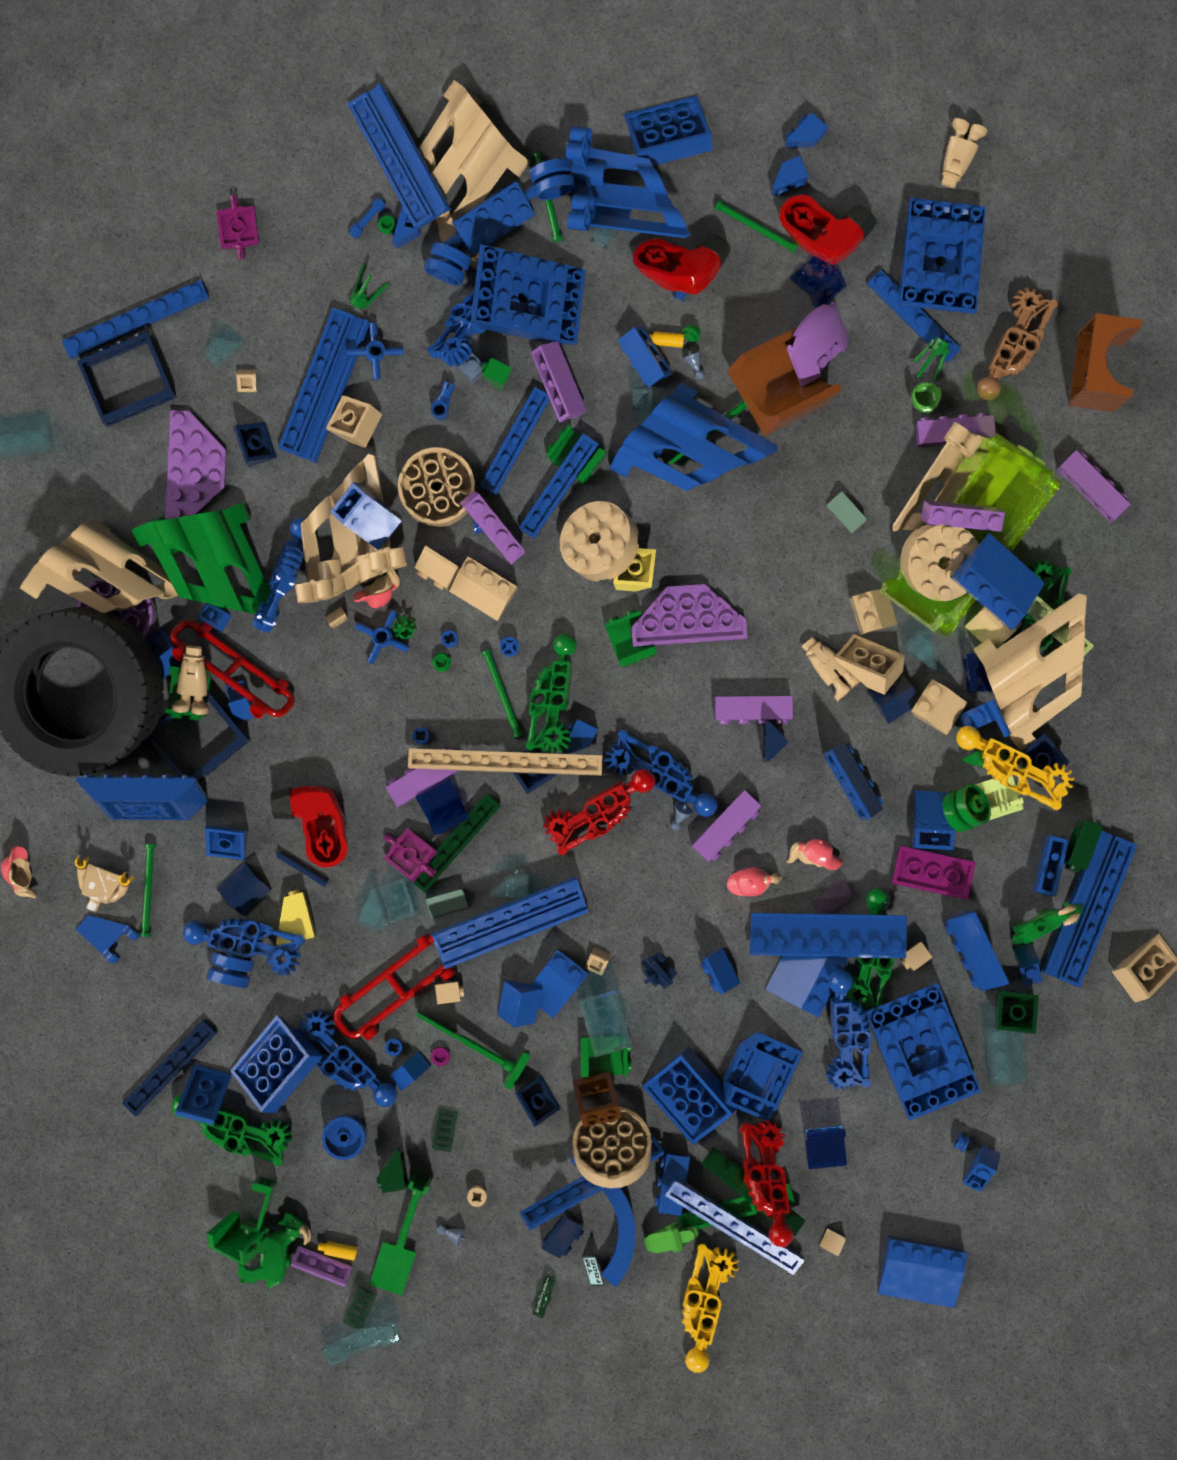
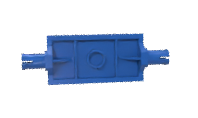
(492, 218)

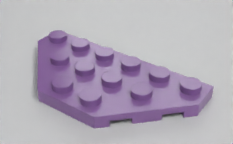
(194, 466)
(688, 616)

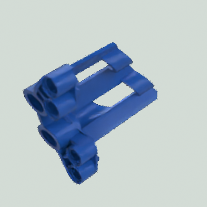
(609, 205)
(683, 426)

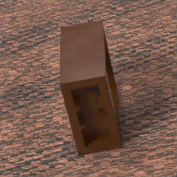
(594, 1085)

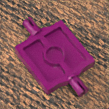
(237, 227)
(410, 855)

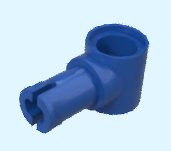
(443, 401)

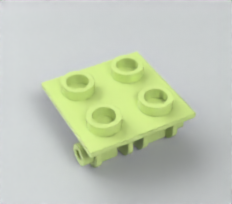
(1001, 799)

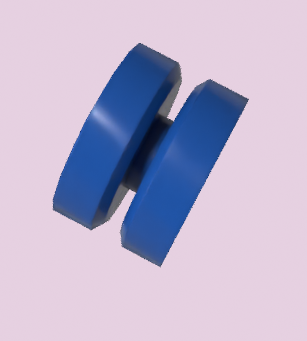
(552, 179)
(447, 264)
(230, 970)
(333, 1134)

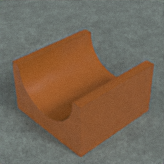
(1091, 380)
(772, 387)

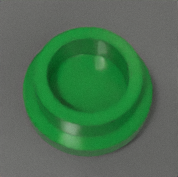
(387, 224)
(691, 333)
(441, 662)

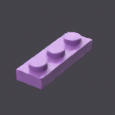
(321, 1266)

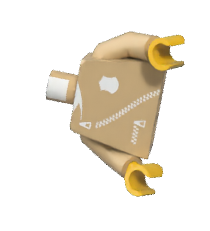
(100, 883)

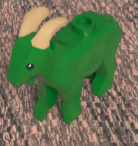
(1046, 922)
(275, 1257)

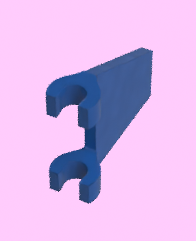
(104, 934)

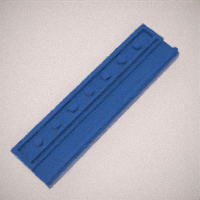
(399, 156)
(323, 385)
(1097, 891)
(510, 922)
(828, 935)

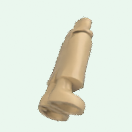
(960, 151)
(828, 668)
(192, 682)

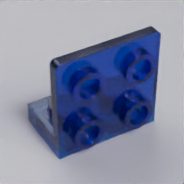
(819, 281)
(975, 674)
(442, 807)
(825, 1147)

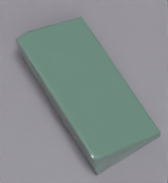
(846, 512)
(447, 903)

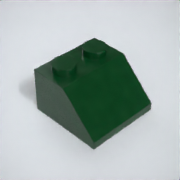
(1016, 1012)
(394, 1174)

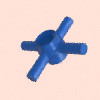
(375, 359)
(389, 641)

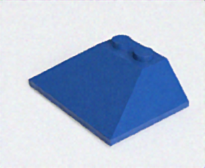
(759, 1075)

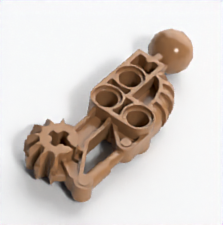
(1018, 354)

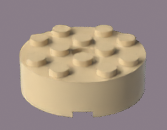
(432, 467)
(599, 541)
(921, 560)
(613, 1151)

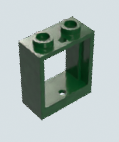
(1082, 845)

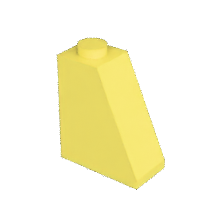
(296, 917)

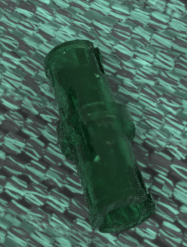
(544, 1296)

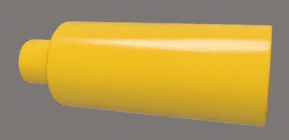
(667, 339)
(338, 1250)

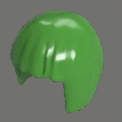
(926, 397)

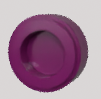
(440, 1056)

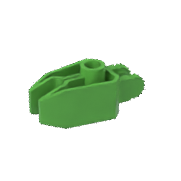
(670, 1238)

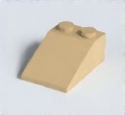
(871, 663)
(1146, 969)

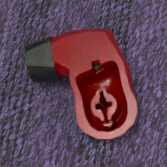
(819, 230)
(680, 268)
(320, 819)

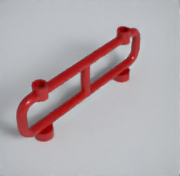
(259, 707)
(369, 1029)

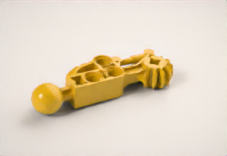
(970, 738)
(694, 1312)

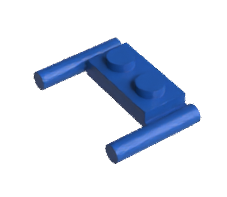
(983, 715)

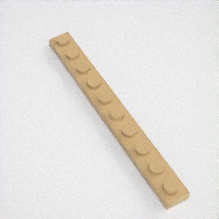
(505, 762)

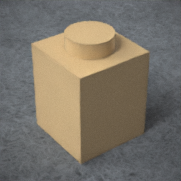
(916, 956)
(449, 992)

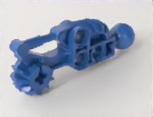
(457, 348)
(282, 578)
(704, 803)
(240, 932)
(854, 1023)
(344, 1073)

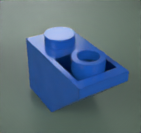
(808, 132)
(790, 175)
(581, 737)
(982, 1168)

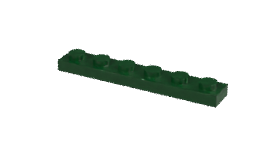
(458, 841)
(734, 1177)

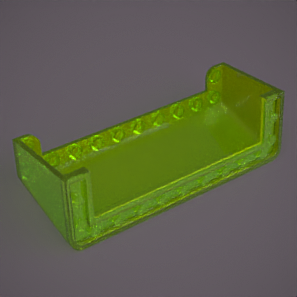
(1005, 481)

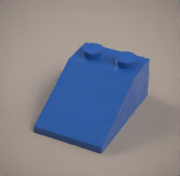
(559, 982)

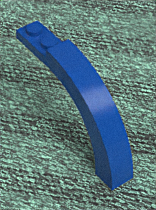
(624, 1249)

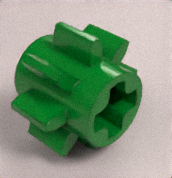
(404, 627)

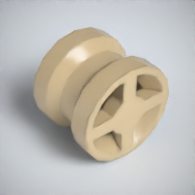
(477, 1192)

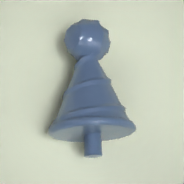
(693, 360)
(681, 812)
(455, 1235)

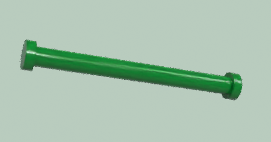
(756, 226)
(557, 237)
(502, 693)
(147, 890)

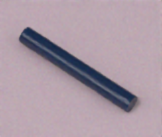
(301, 868)

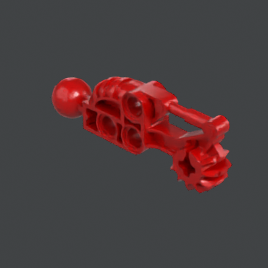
(610, 812)
(762, 1190)

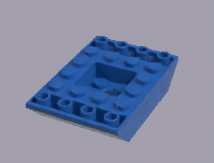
(945, 233)
(550, 290)
(145, 797)
(939, 1074)

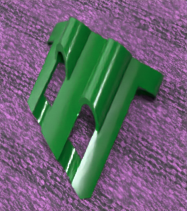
(212, 543)

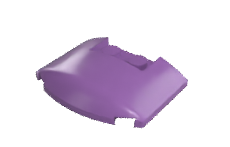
(817, 342)

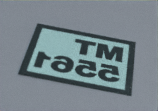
(593, 1270)

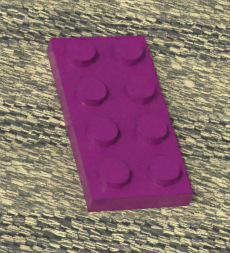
(933, 872)

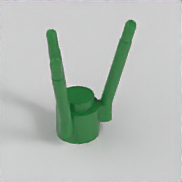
(358, 298)
(939, 347)

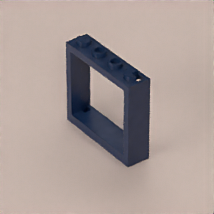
(139, 406)
(219, 758)

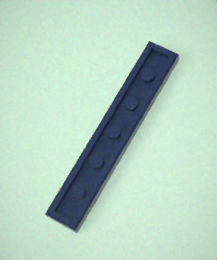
(169, 1067)

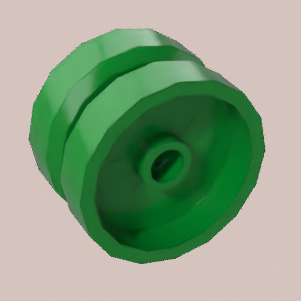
(966, 808)

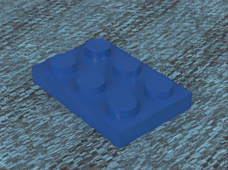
(203, 1094)

